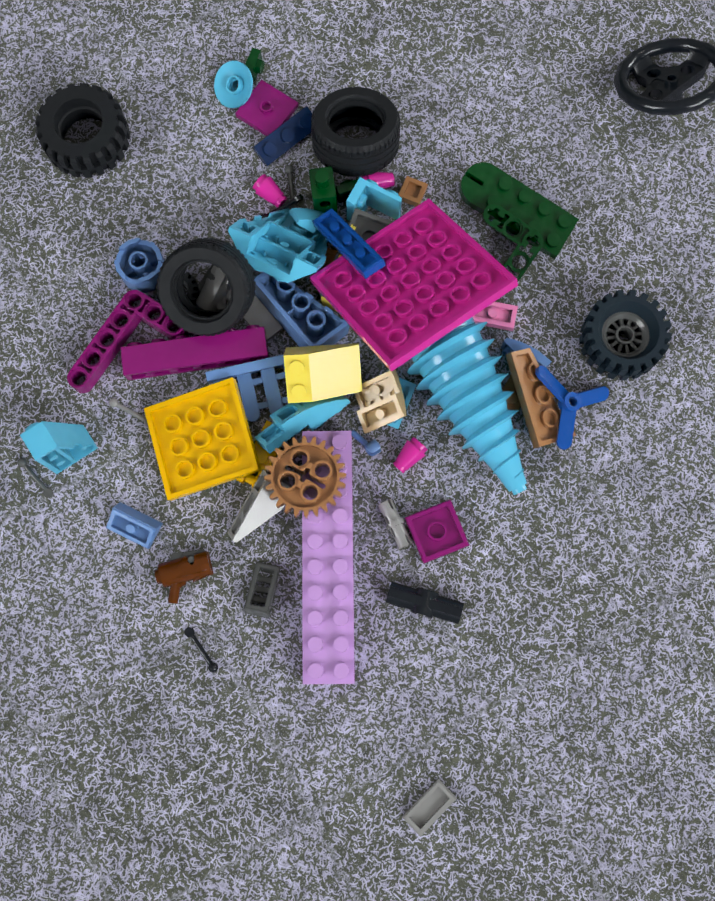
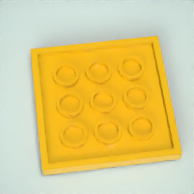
(202, 439)

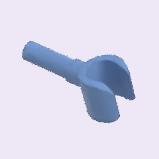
(371, 448)

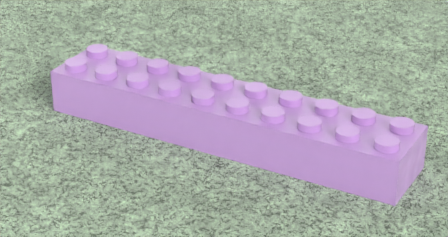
(329, 575)

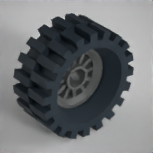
(635, 312)

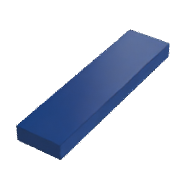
(349, 243)

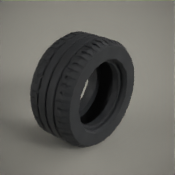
(349, 108)
(180, 307)

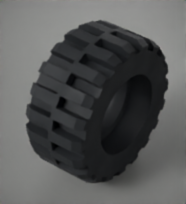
(71, 106)

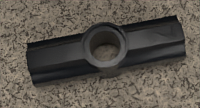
(424, 602)

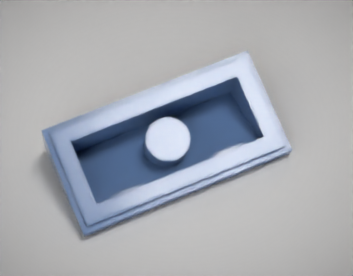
(133, 525)

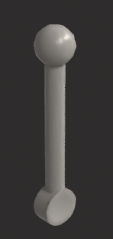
(114, 403)

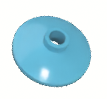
(226, 82)

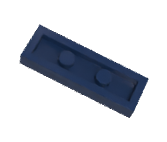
(284, 137)

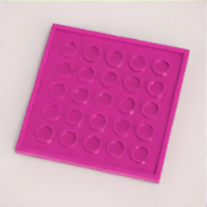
(426, 290)

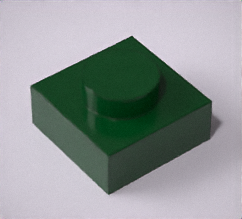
(255, 62)
(344, 189)

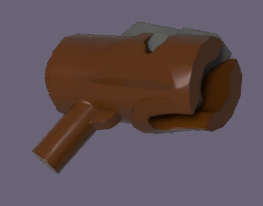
(181, 569)

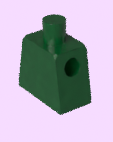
(323, 188)

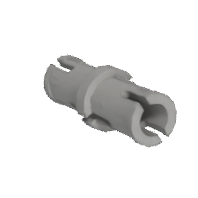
(395, 524)

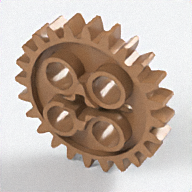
(316, 457)

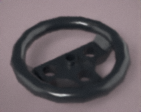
(666, 84)

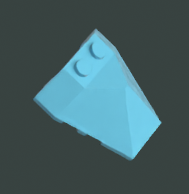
(279, 246)

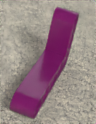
(120, 334)

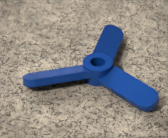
(568, 410)

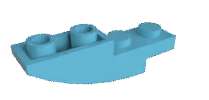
(296, 416)

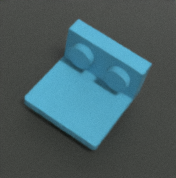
(369, 194)

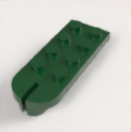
(489, 185)

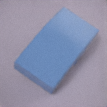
(511, 345)

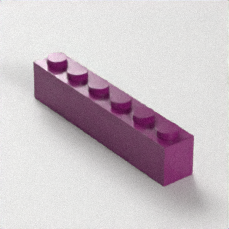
(194, 353)

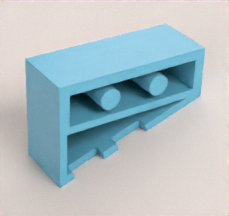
(58, 444)

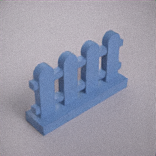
(246, 384)

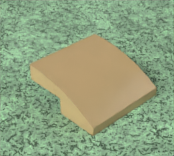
(380, 401)

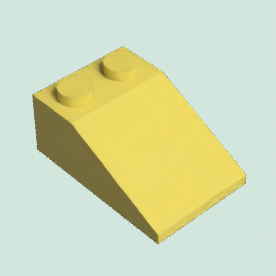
(322, 372)

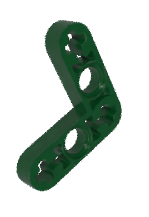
(519, 239)

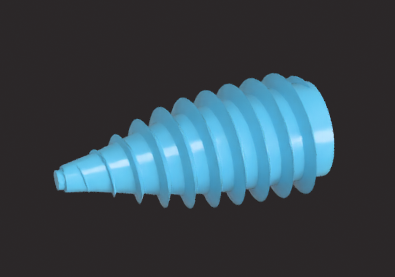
(472, 398)

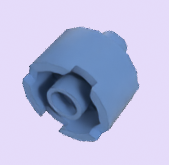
(134, 254)

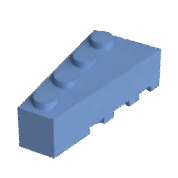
(299, 313)

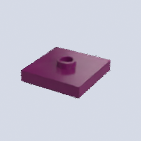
(266, 108)
(436, 531)

